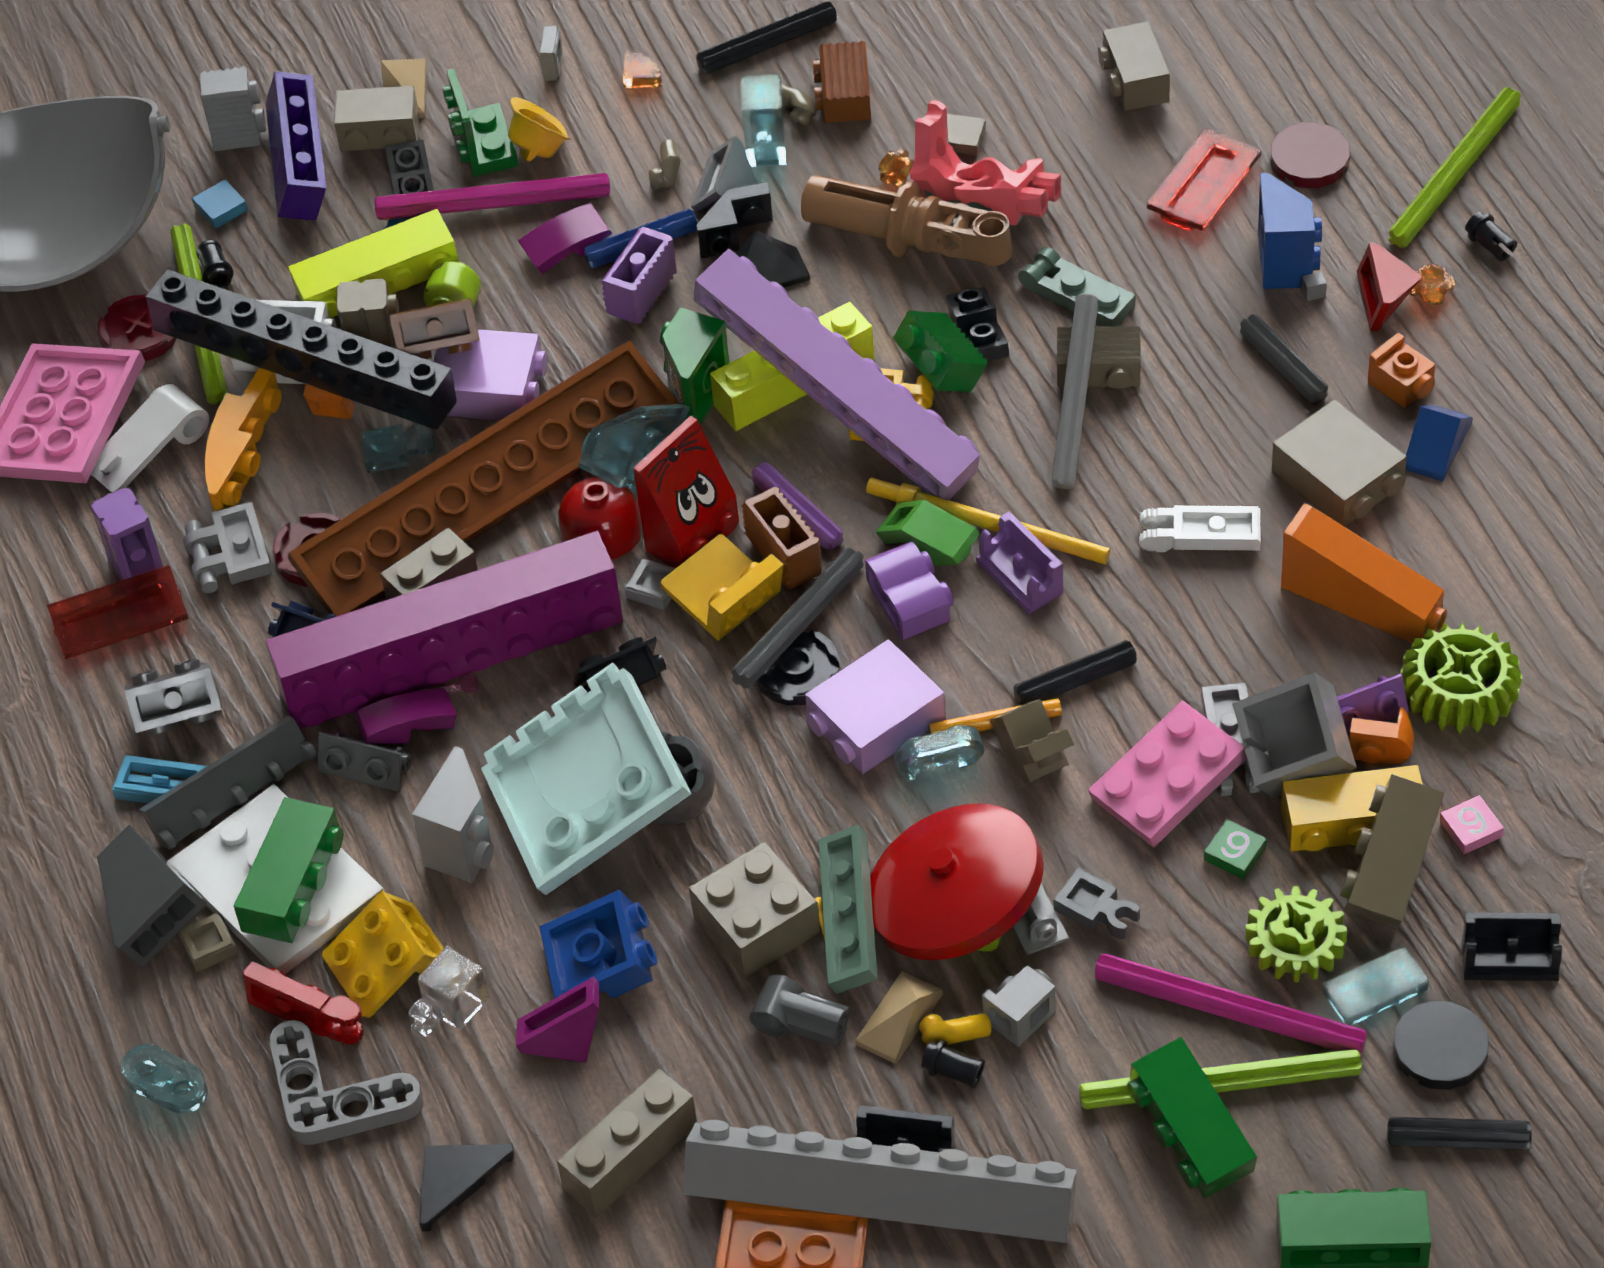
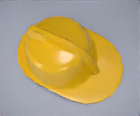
(535, 130)

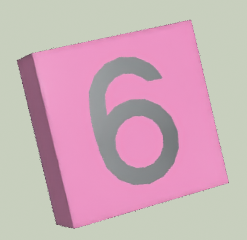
(1471, 824)

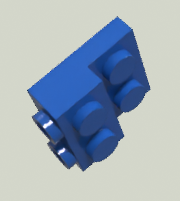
(600, 943)

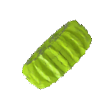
(1458, 689)

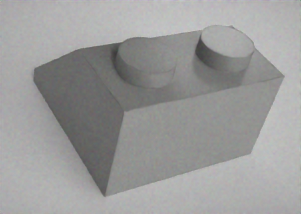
(453, 822)

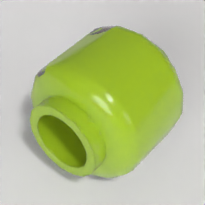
(452, 283)

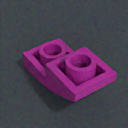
(563, 235)
(394, 717)

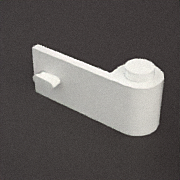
(161, 417)

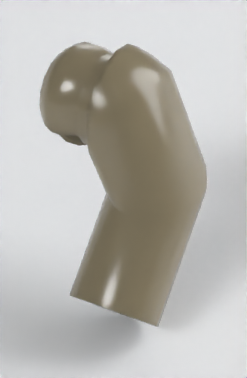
(670, 163)

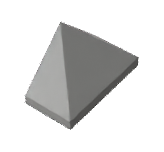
(724, 170)

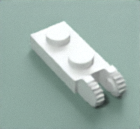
(1201, 528)

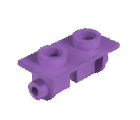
(1374, 701)

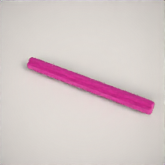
(493, 196)
(1229, 1004)

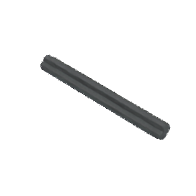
(797, 618)

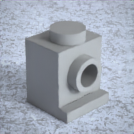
(1021, 1004)

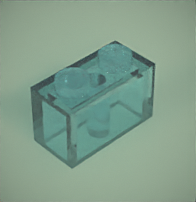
(763, 120)

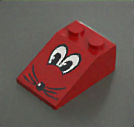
(683, 495)

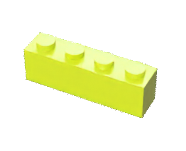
(398, 254)
(755, 388)

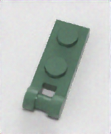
(1070, 281)

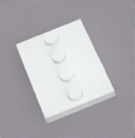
(222, 860)

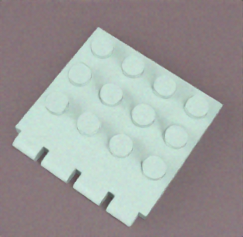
(583, 777)

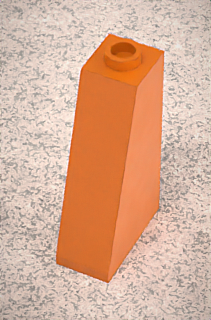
(1357, 578)

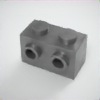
(172, 697)

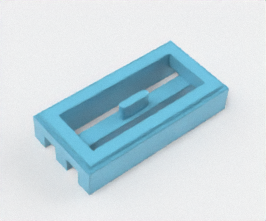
(146, 788)

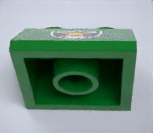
(692, 350)

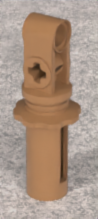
(908, 219)

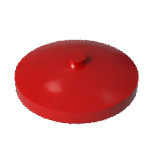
(955, 881)

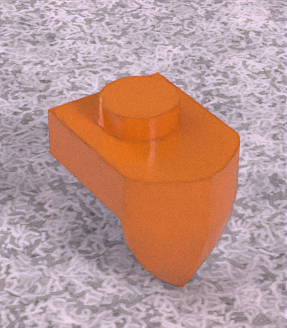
(1382, 741)

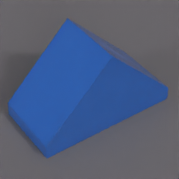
(1436, 441)

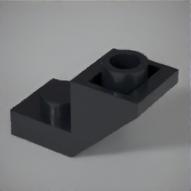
(735, 209)

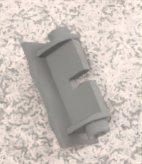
(1040, 925)

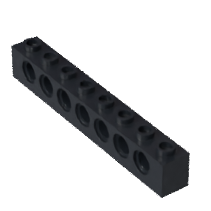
(302, 349)

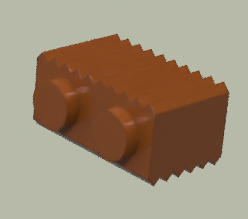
(844, 82)
(780, 531)

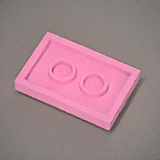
(1168, 773)

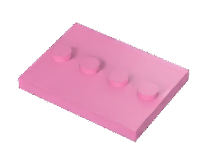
(63, 410)

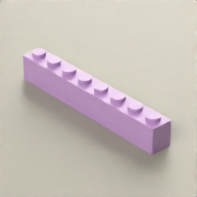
(836, 376)

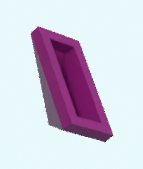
(561, 1026)

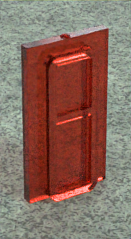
(1203, 180)
(117, 612)

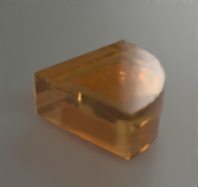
(640, 71)

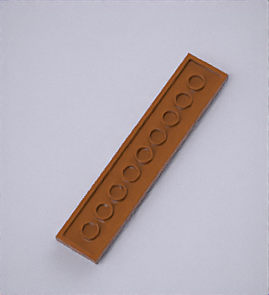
(475, 481)

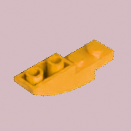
(231, 445)

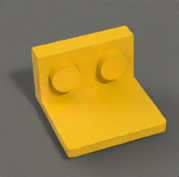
(723, 585)
(381, 951)

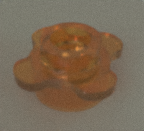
(1434, 284)

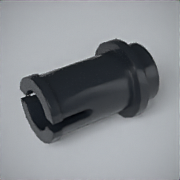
(1488, 234)
(215, 268)
(952, 1063)

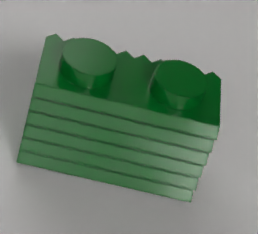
(940, 351)

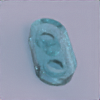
(939, 752)
(168, 1080)

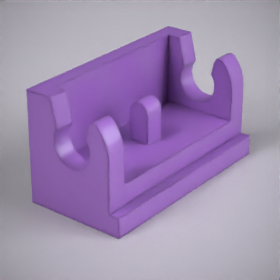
(1021, 564)

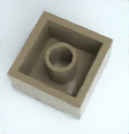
(754, 910)

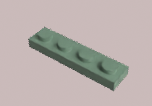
(847, 909)

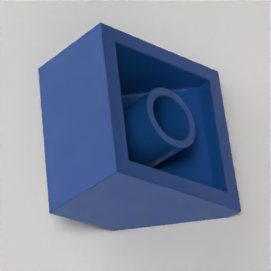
(1286, 234)

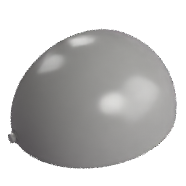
(75, 185)

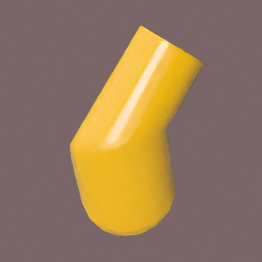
(954, 1030)

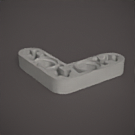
(316, 1100)

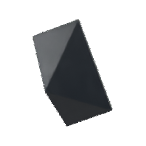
(775, 259)

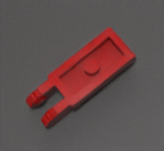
(292, 1000)

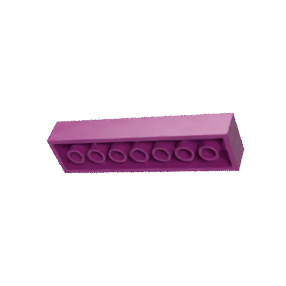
(446, 630)

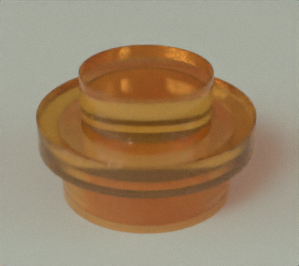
(895, 167)

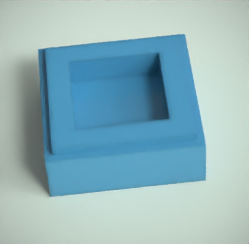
(220, 204)

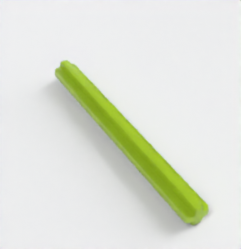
(1454, 167)
(208, 360)
(1240, 1076)

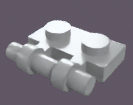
(241, 546)

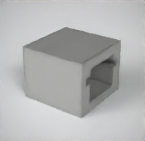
(1314, 286)

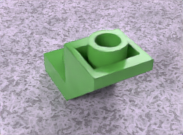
(931, 530)

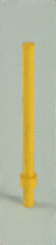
(988, 520)

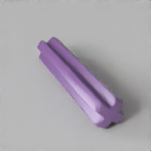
(767, 477)

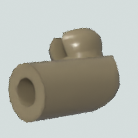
(801, 103)

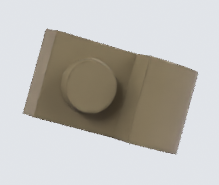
(1031, 741)

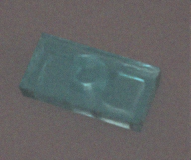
(1375, 986)

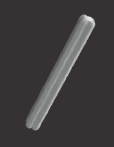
(1075, 391)

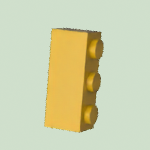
(1333, 807)

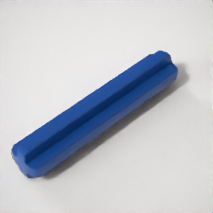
(610, 249)

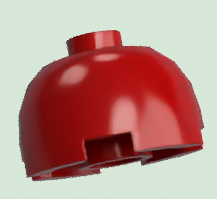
(602, 508)

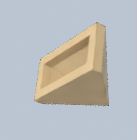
(407, 73)
(898, 1017)

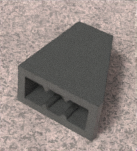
(144, 896)

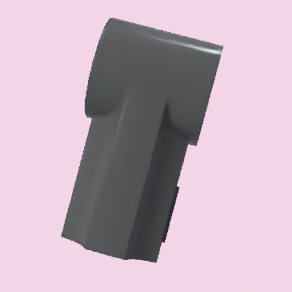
(787, 1008)

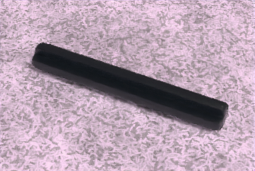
(766, 37)

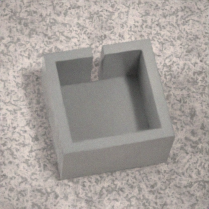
(1299, 729)

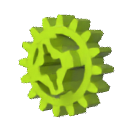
(1295, 933)

